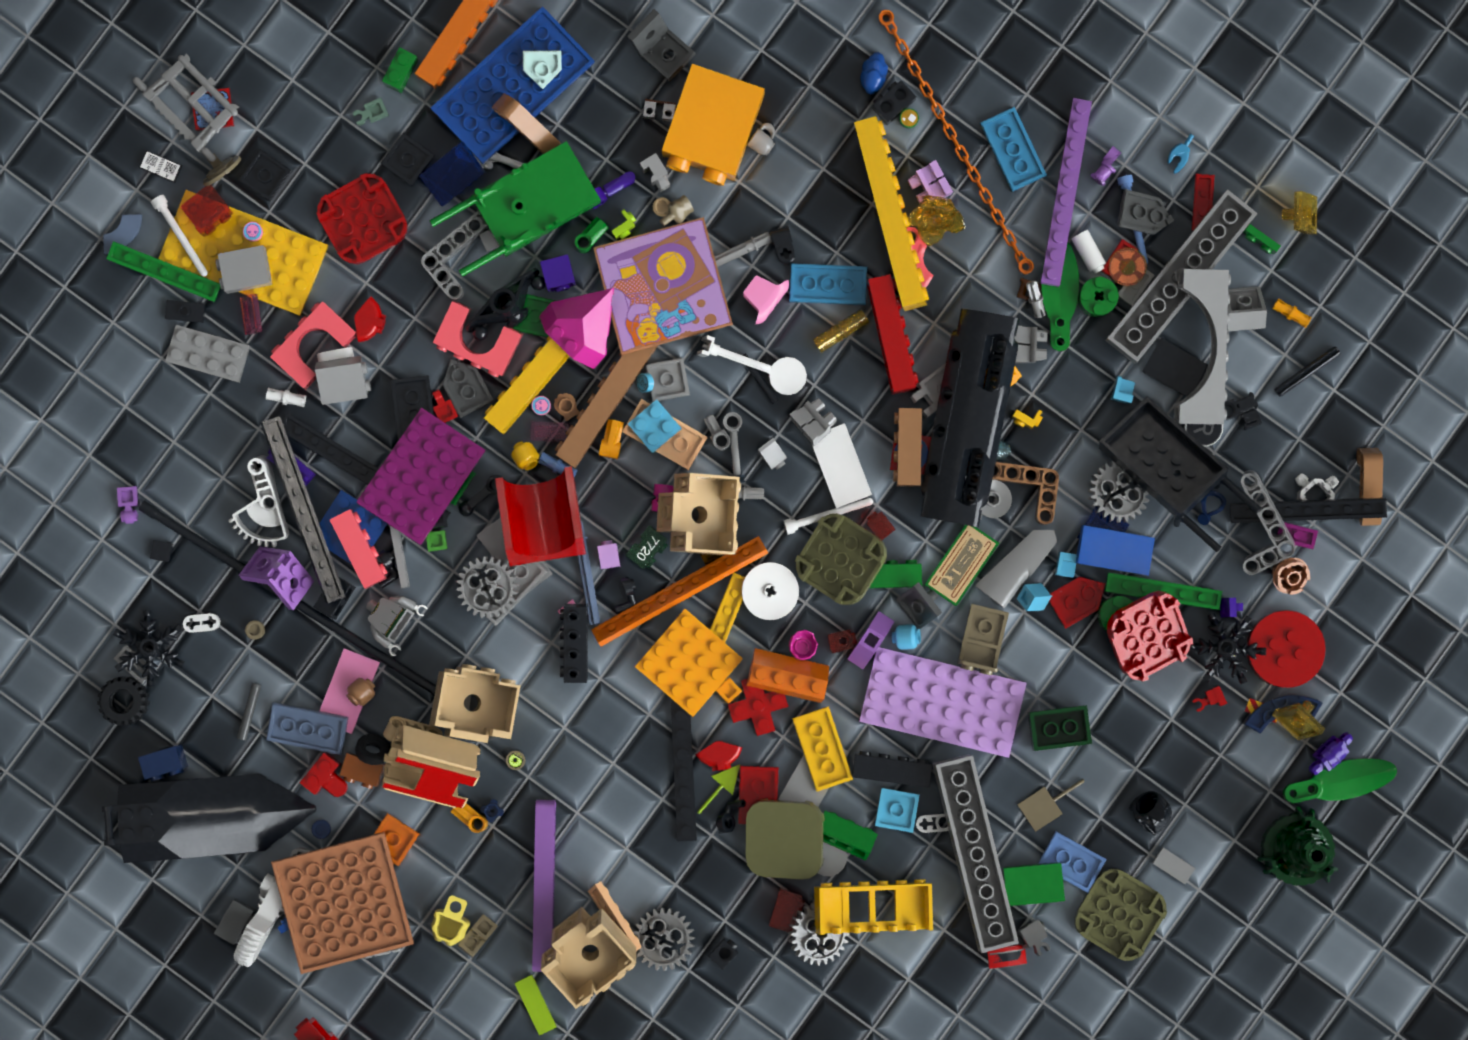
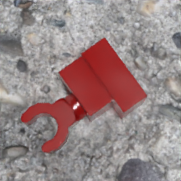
(1212, 697)

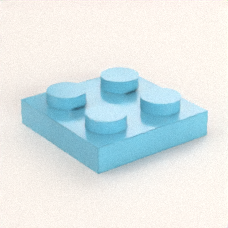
(654, 426)
(897, 810)

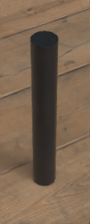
(762, 383)

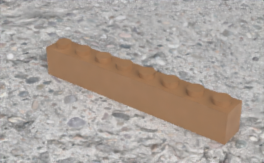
(602, 405)

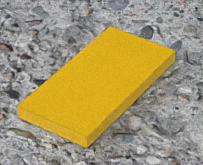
(822, 749)

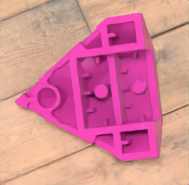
(581, 325)

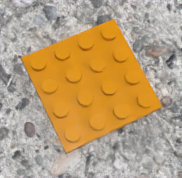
(688, 662)

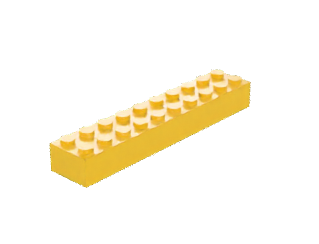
(890, 213)

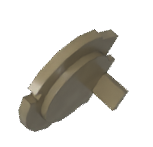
(220, 169)

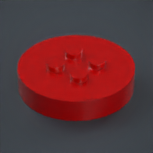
(1293, 649)

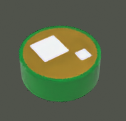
(909, 118)

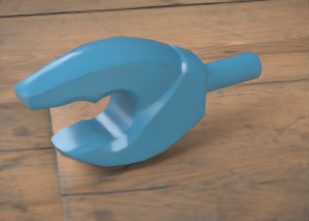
(1182, 152)

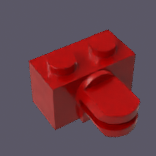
(324, 776)

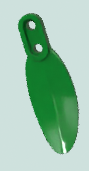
(1062, 300)
(1344, 782)

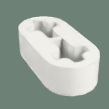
(335, 354)
(201, 617)

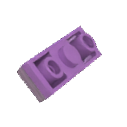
(871, 640)

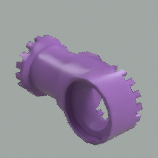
(1106, 169)

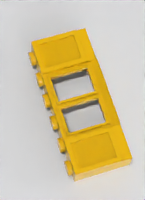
(911, 902)

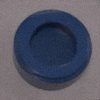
(321, 829)

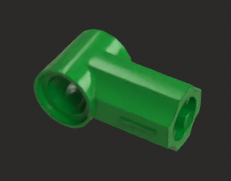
(591, 234)

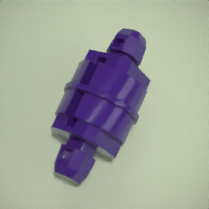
(1330, 753)

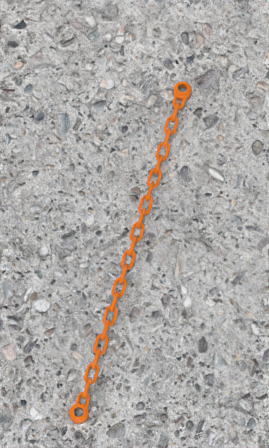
(953, 137)

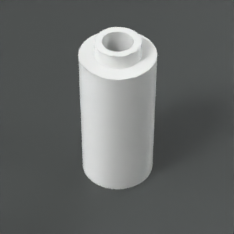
(1089, 252)

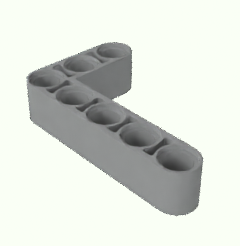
(455, 248)
(1268, 523)

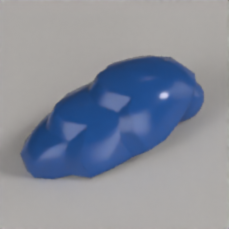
(874, 73)

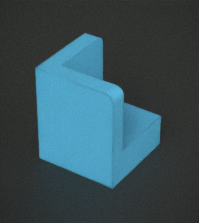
(1123, 391)
(1066, 564)
(1034, 597)

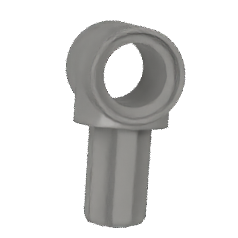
(716, 432)

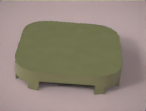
(841, 559)
(784, 839)
(1120, 914)

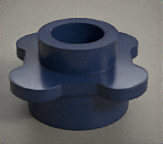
(497, 810)

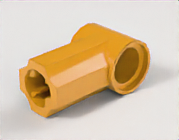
(611, 444)
(468, 816)

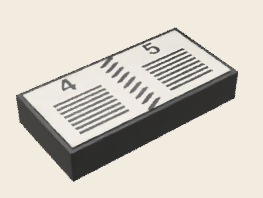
(160, 166)

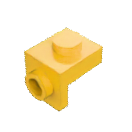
(1023, 420)

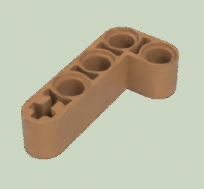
(525, 123)
(1371, 478)

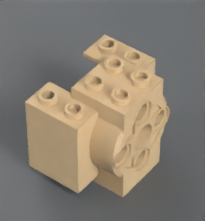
(717, 507)
(495, 703)
(583, 972)

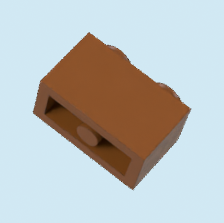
(355, 769)

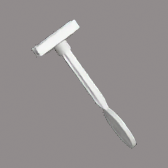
(785, 375)

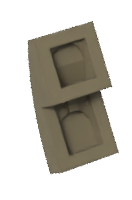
(477, 935)

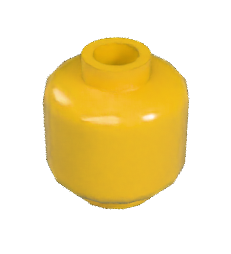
(525, 455)

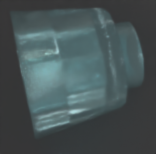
(1003, 450)

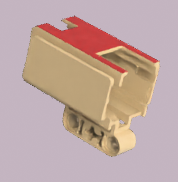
(428, 763)

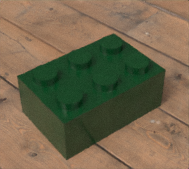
(1059, 728)

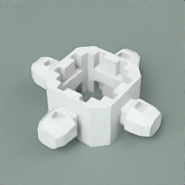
(1302, 480)

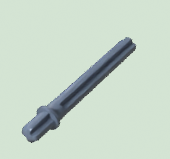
(588, 585)

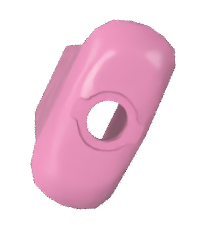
(764, 296)

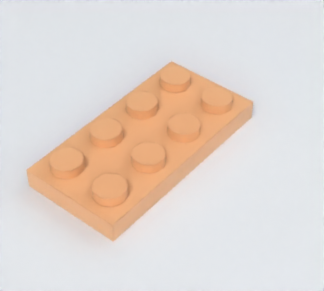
(681, 447)

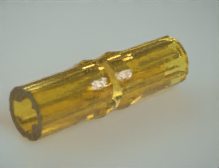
(841, 330)

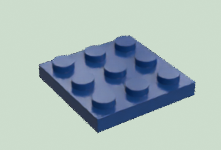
(369, 522)

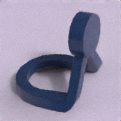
(1204, 517)

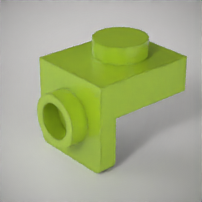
(624, 229)

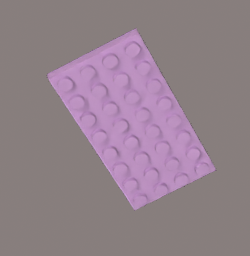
(942, 702)

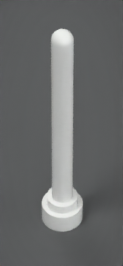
(160, 204)
(793, 525)

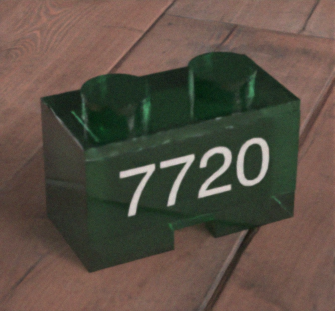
(648, 548)

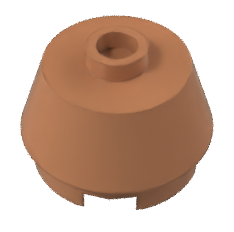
(1290, 575)

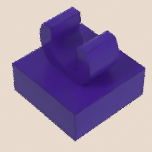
(1229, 607)

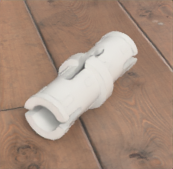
(286, 397)

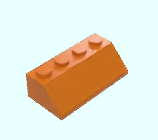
(788, 675)

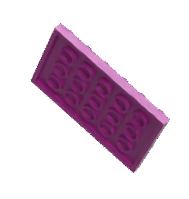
(421, 476)

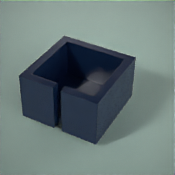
(165, 761)

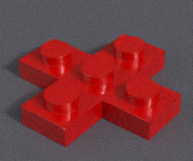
(758, 707)

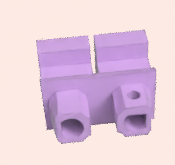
(927, 176)

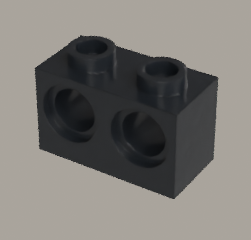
(897, 105)

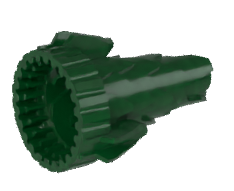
(1289, 847)

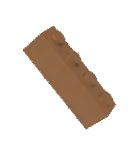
(908, 447)

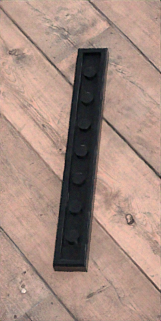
(1315, 510)

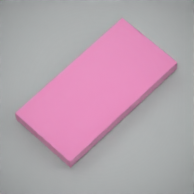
(349, 668)

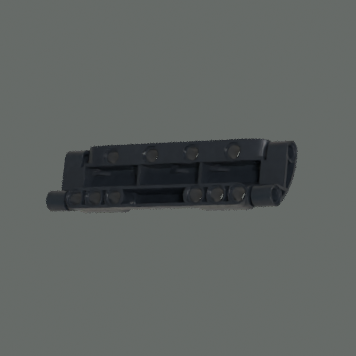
(969, 417)

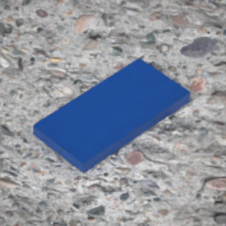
(1115, 550)

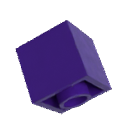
(558, 273)

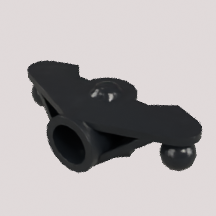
(514, 313)

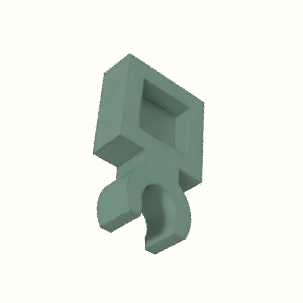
(373, 110)

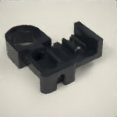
(1246, 410)

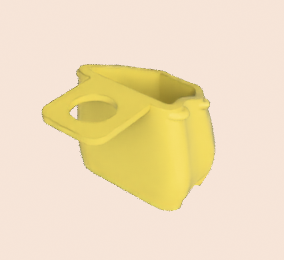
(449, 925)

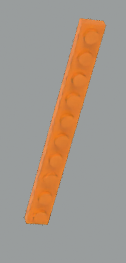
(679, 591)

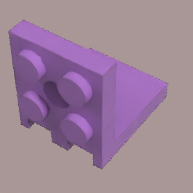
(276, 569)

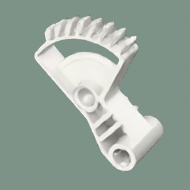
(258, 511)
(261, 924)

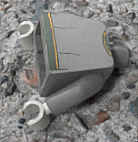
(390, 618)

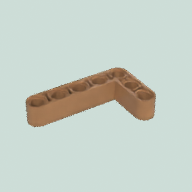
(1039, 481)

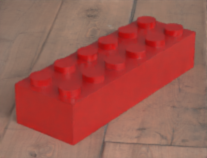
(891, 334)

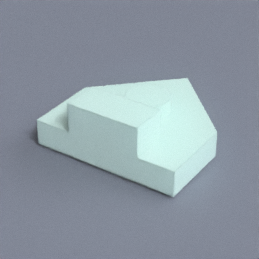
(542, 65)

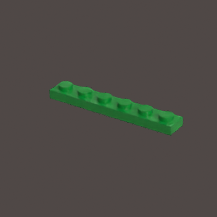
(163, 271)
(1183, 593)

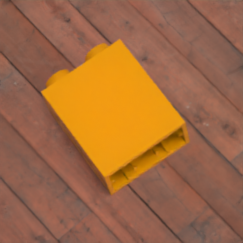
(712, 124)

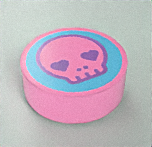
(252, 231)
(541, 405)

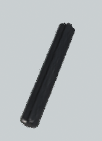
(1307, 371)

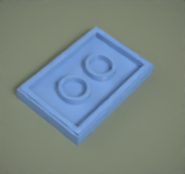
(1078, 863)

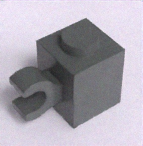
(1032, 934)

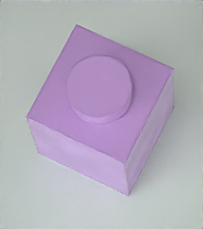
(608, 555)

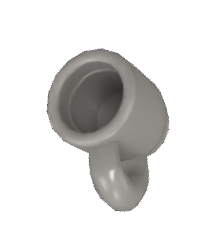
(760, 141)

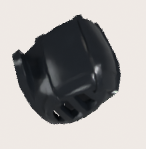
(1151, 812)

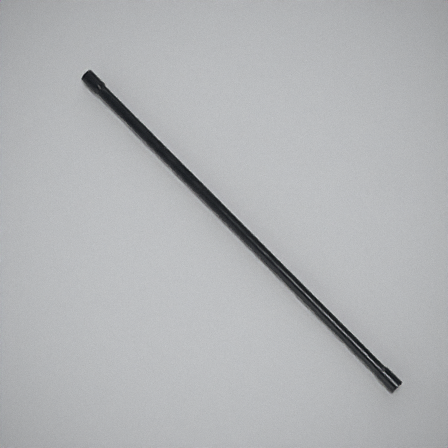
(156, 514)

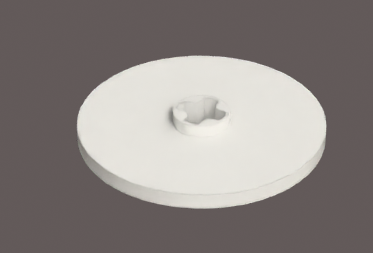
(783, 584)

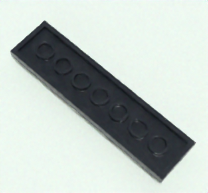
(408, 399)

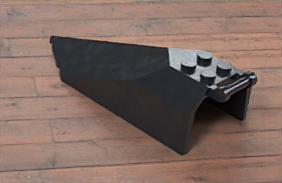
(202, 817)

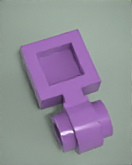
(127, 498)

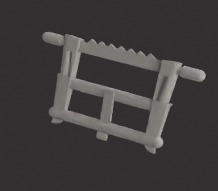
(215, 125)

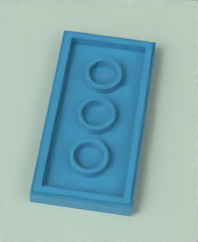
(1013, 149)
(828, 284)

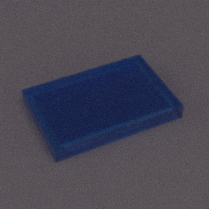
(452, 174)

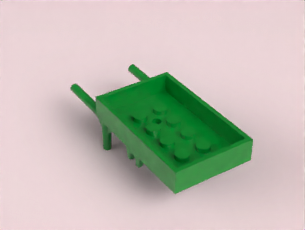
(548, 188)

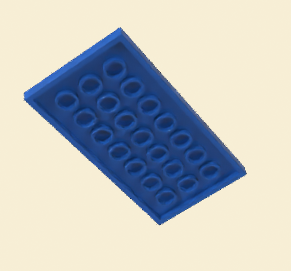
(469, 103)

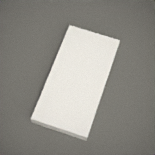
(841, 467)

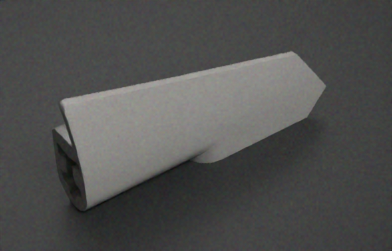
(1018, 565)

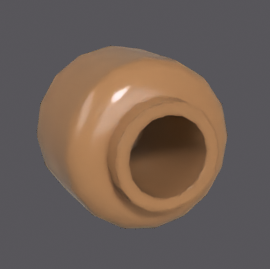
(360, 691)

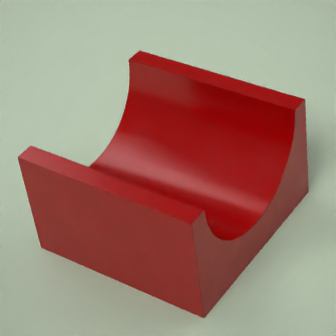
(540, 519)

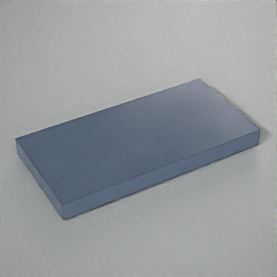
(307, 728)

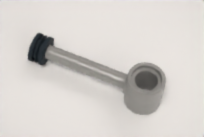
(734, 444)

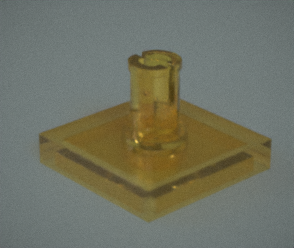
(1303, 213)
(1298, 720)

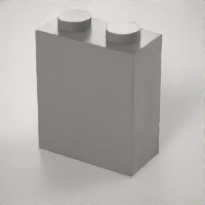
(244, 269)
(342, 380)

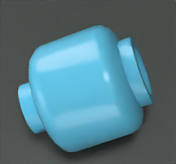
(906, 637)

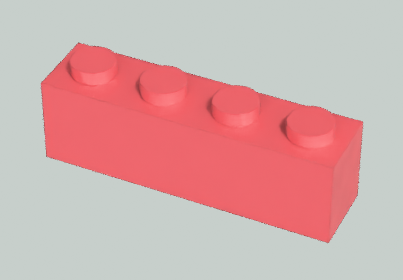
(358, 548)

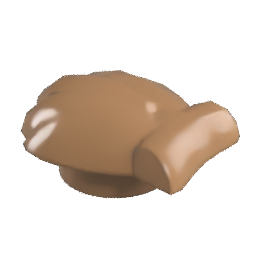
(566, 406)

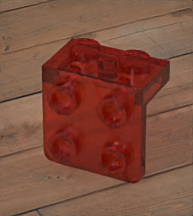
(207, 210)

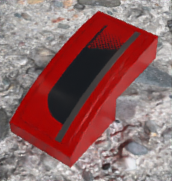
(1007, 956)

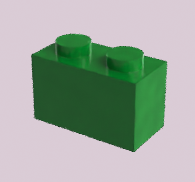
(400, 70)

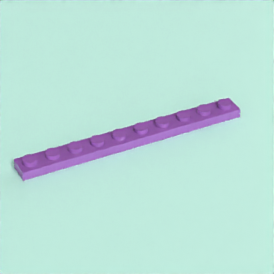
(1066, 192)

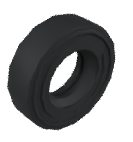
(372, 740)

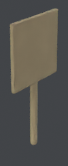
(1041, 807)

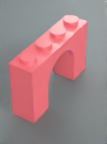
(450, 338)
(288, 353)

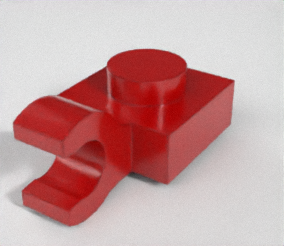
(444, 410)

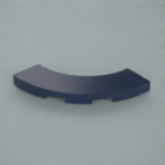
(1263, 714)

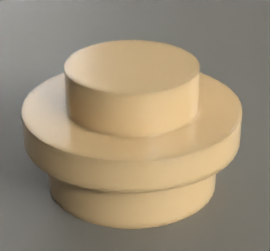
(660, 206)

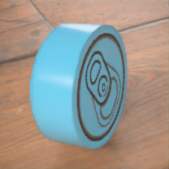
(645, 382)

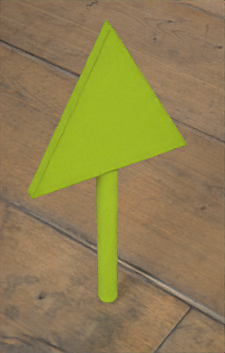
(727, 780)

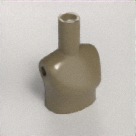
(678, 210)

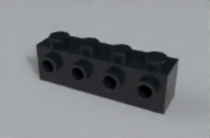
(575, 643)

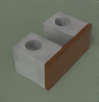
(652, 104)

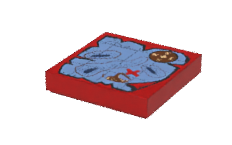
(213, 108)

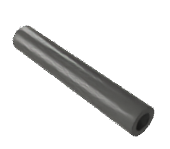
(249, 711)

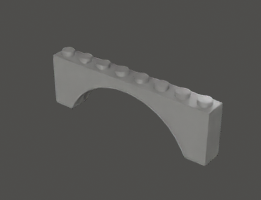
(1208, 399)

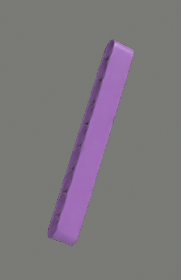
(543, 879)

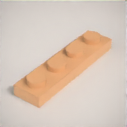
(603, 900)

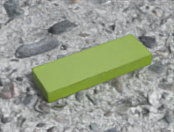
(535, 1004)

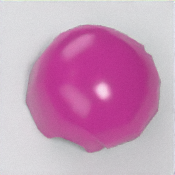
(803, 645)

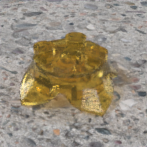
(935, 217)

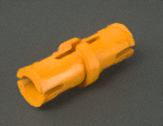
(1291, 313)

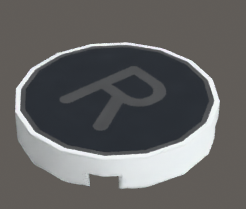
(1205, 433)

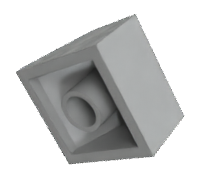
(1246, 309)

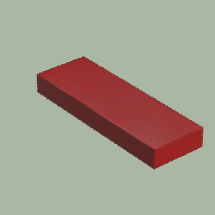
(1202, 197)

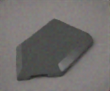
(1142, 213)
(465, 388)

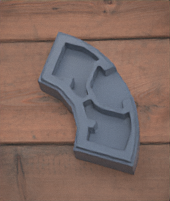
(125, 232)

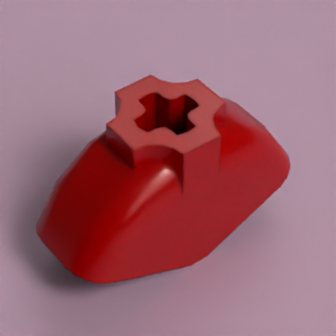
(369, 320)
(719, 755)

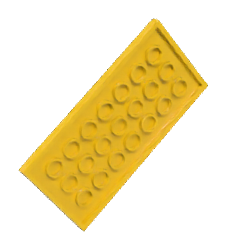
(291, 256)

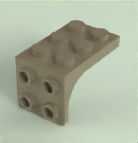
(982, 639)

